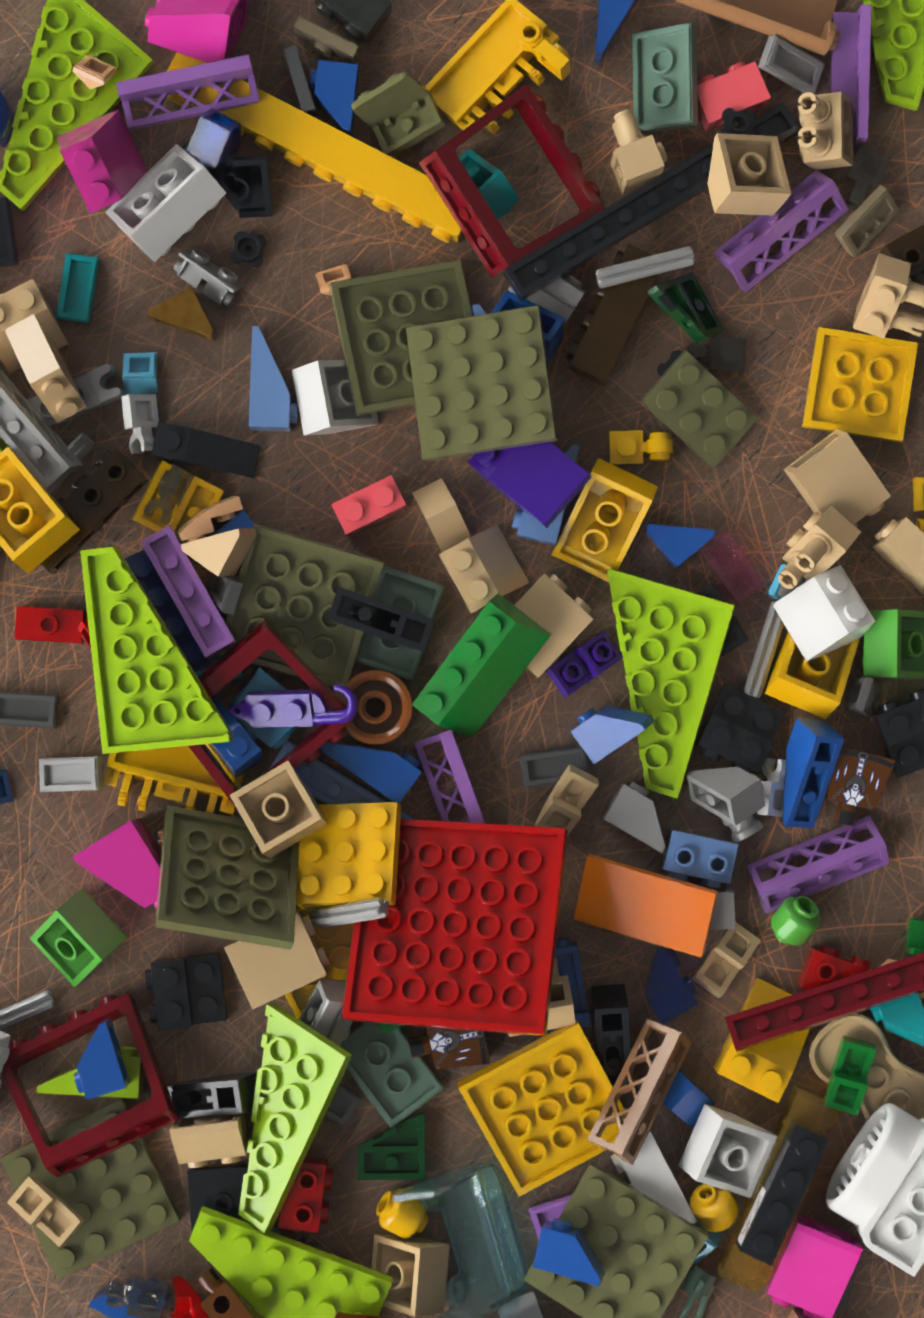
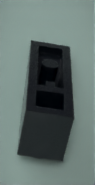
(205, 450)
(381, 619)
(611, 1028)
(214, 1095)

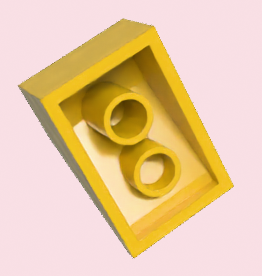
(30, 517)
(604, 519)
(814, 684)
(767, 1065)

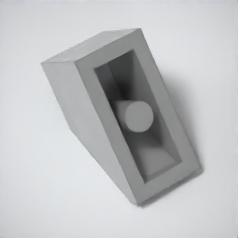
(727, 792)
(636, 815)

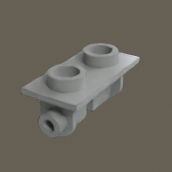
(198, 266)

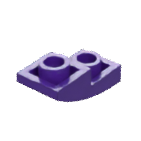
(584, 664)

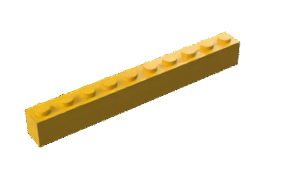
(333, 155)

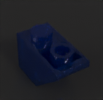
(214, 138)
(666, 988)

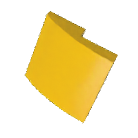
(196, 498)

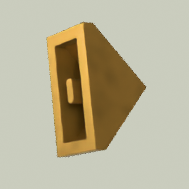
(185, 314)

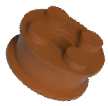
(397, 707)

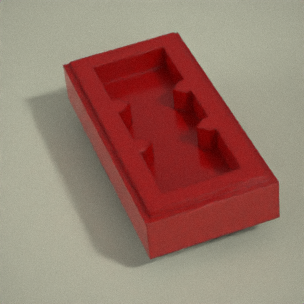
(48, 624)

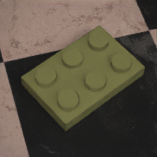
(698, 409)

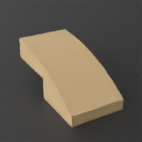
(567, 799)
(726, 959)
(46, 1211)

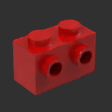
(825, 967)
(304, 1204)

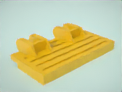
(487, 64)
(174, 772)

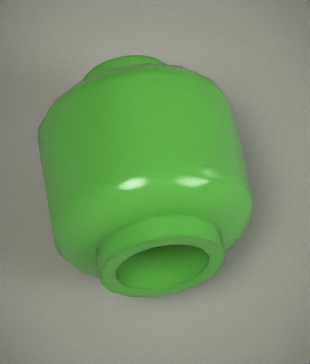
(796, 920)

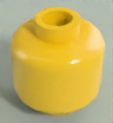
(713, 1208)
(401, 1217)

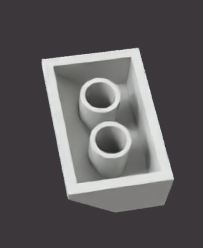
(166, 202)

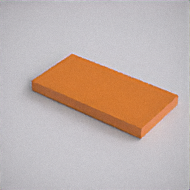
(645, 905)

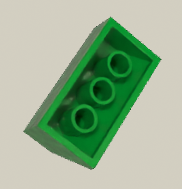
(481, 667)

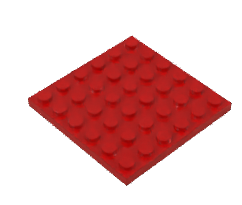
(466, 932)

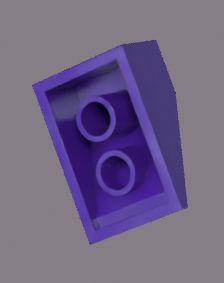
(533, 477)

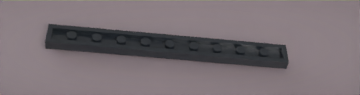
(631, 213)

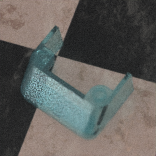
(480, 1236)

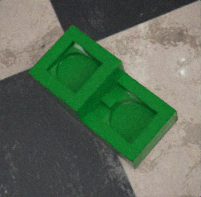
(849, 1075)

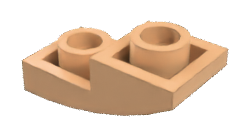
(201, 523)

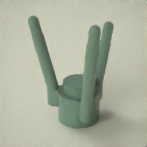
(698, 1284)

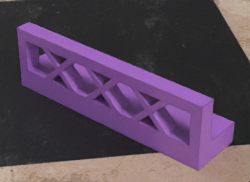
(852, 66)
(185, 80)
(755, 239)
(188, 593)
(459, 772)
(821, 869)

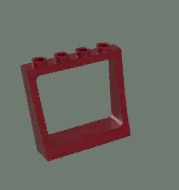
(471, 208)
(233, 663)
(113, 1132)

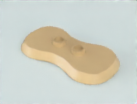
(888, 1077)

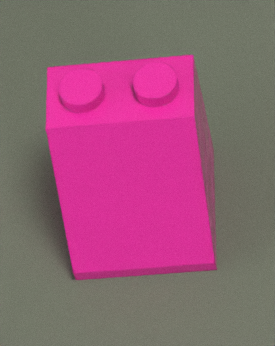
(197, 27)
(102, 160)
(126, 861)
(813, 1267)

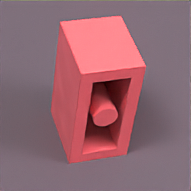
(737, 89)
(369, 506)

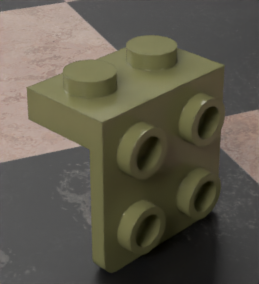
(399, 113)

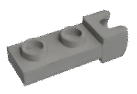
(92, 389)

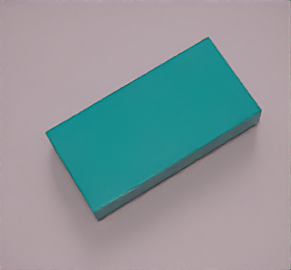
(78, 288)

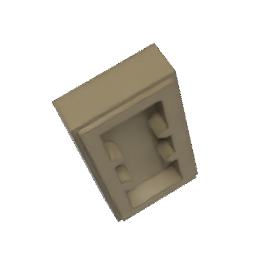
(325, 41)
(867, 221)

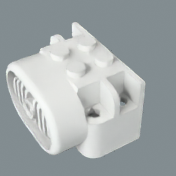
(883, 1186)

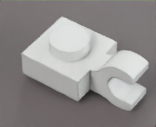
(141, 416)
(773, 787)

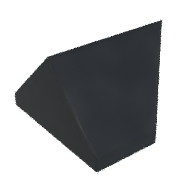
(246, 184)

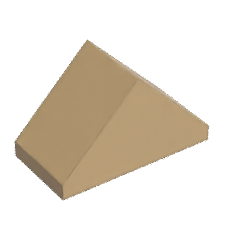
(441, 514)
(223, 551)

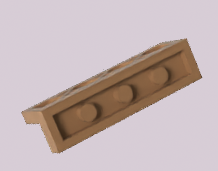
(651, 1095)

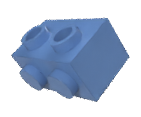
(699, 857)

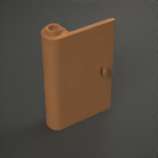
(796, 21)

